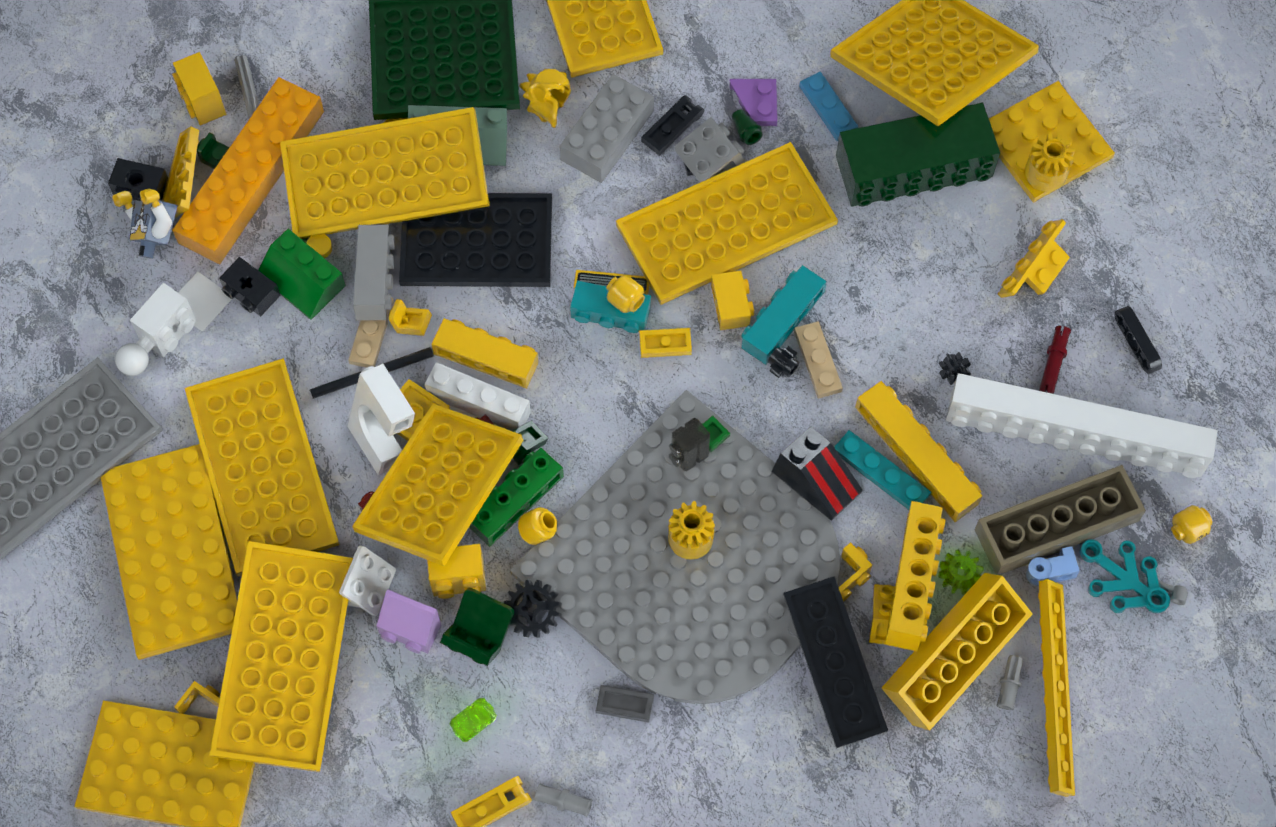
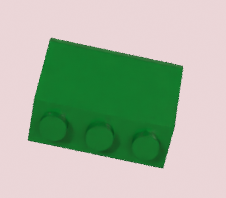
(301, 274)

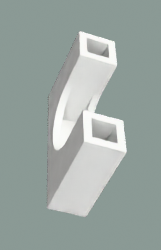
(377, 415)

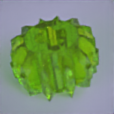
(950, 567)
(473, 719)

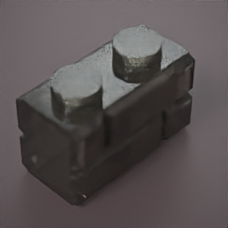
(689, 445)

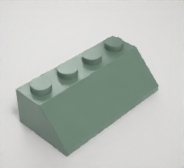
(491, 128)

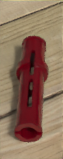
(1056, 353)

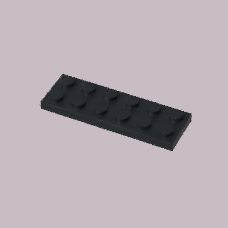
(835, 662)

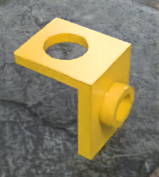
(192, 693)

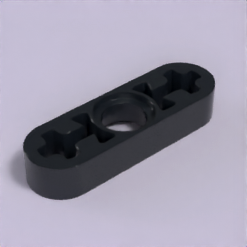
(1138, 339)

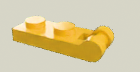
(492, 805)

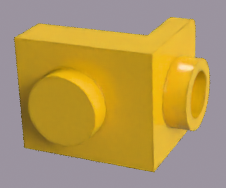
(409, 320)

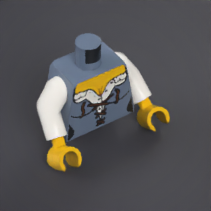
(149, 219)

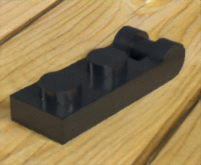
(672, 125)

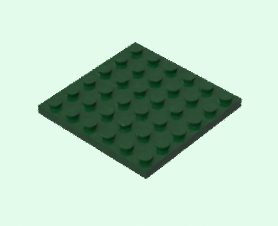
(442, 55)

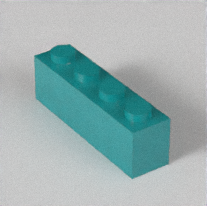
(783, 314)

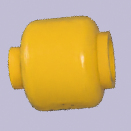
(625, 294)
(1191, 524)
(537, 525)

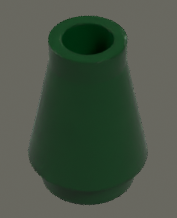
(746, 127)

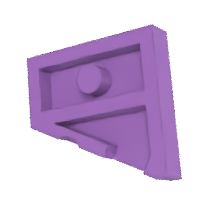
(758, 99)

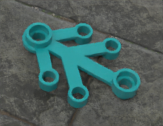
(1126, 579)

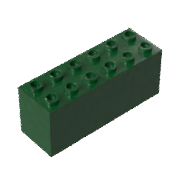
(916, 155)

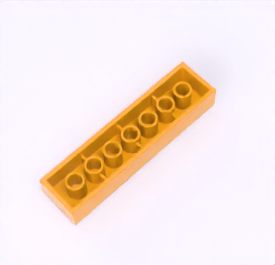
(247, 171)

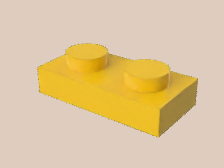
(665, 342)

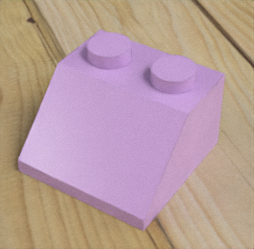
(408, 622)

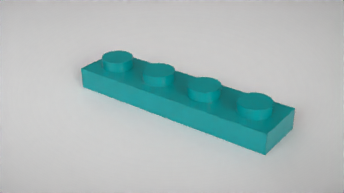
(880, 470)

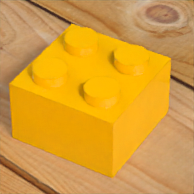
(198, 89)
(460, 572)

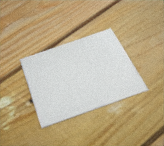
(204, 299)

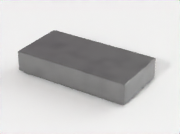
(624, 703)

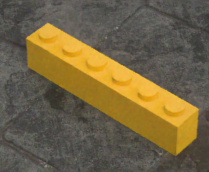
(918, 450)

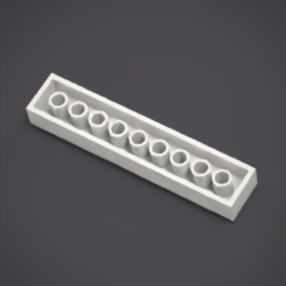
(1081, 426)

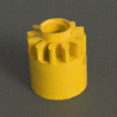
(1049, 163)
(691, 531)

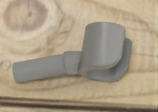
(1179, 593)

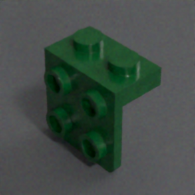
(478, 627)

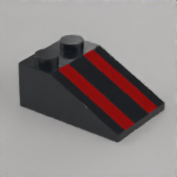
(817, 473)

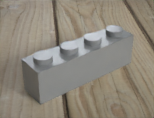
(372, 272)

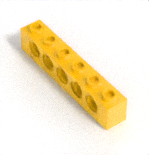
(916, 558)

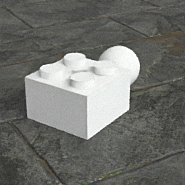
(158, 326)

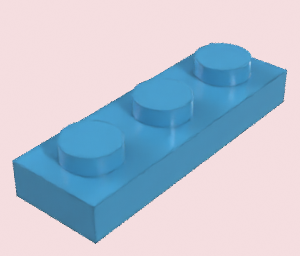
(827, 104)

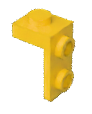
(858, 561)

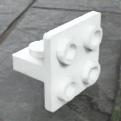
(367, 581)

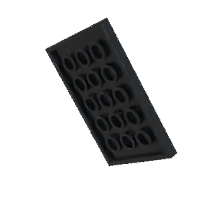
(481, 246)

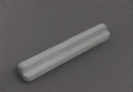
(246, 84)

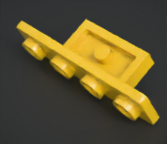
(1039, 264)

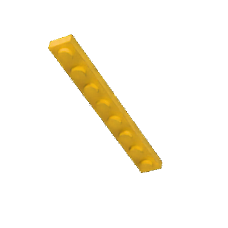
(1056, 688)

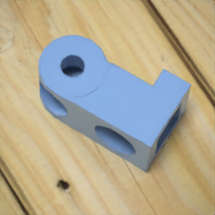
(1055, 569)

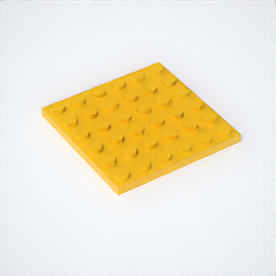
(934, 54)

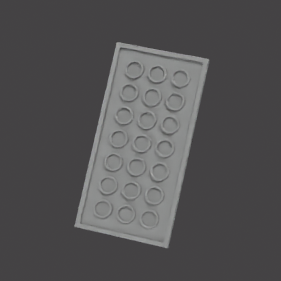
(66, 448)

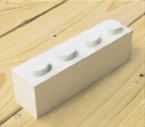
(478, 397)

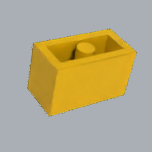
(731, 300)

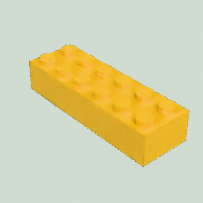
(957, 651)

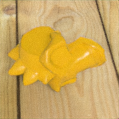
(546, 94)

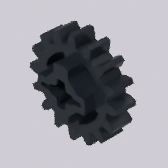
(533, 619)

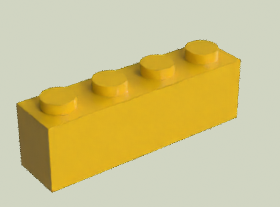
(485, 352)

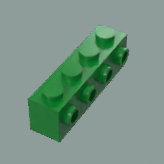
(516, 495)

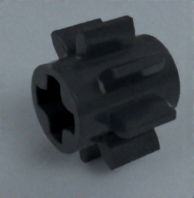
(783, 362)
(952, 366)

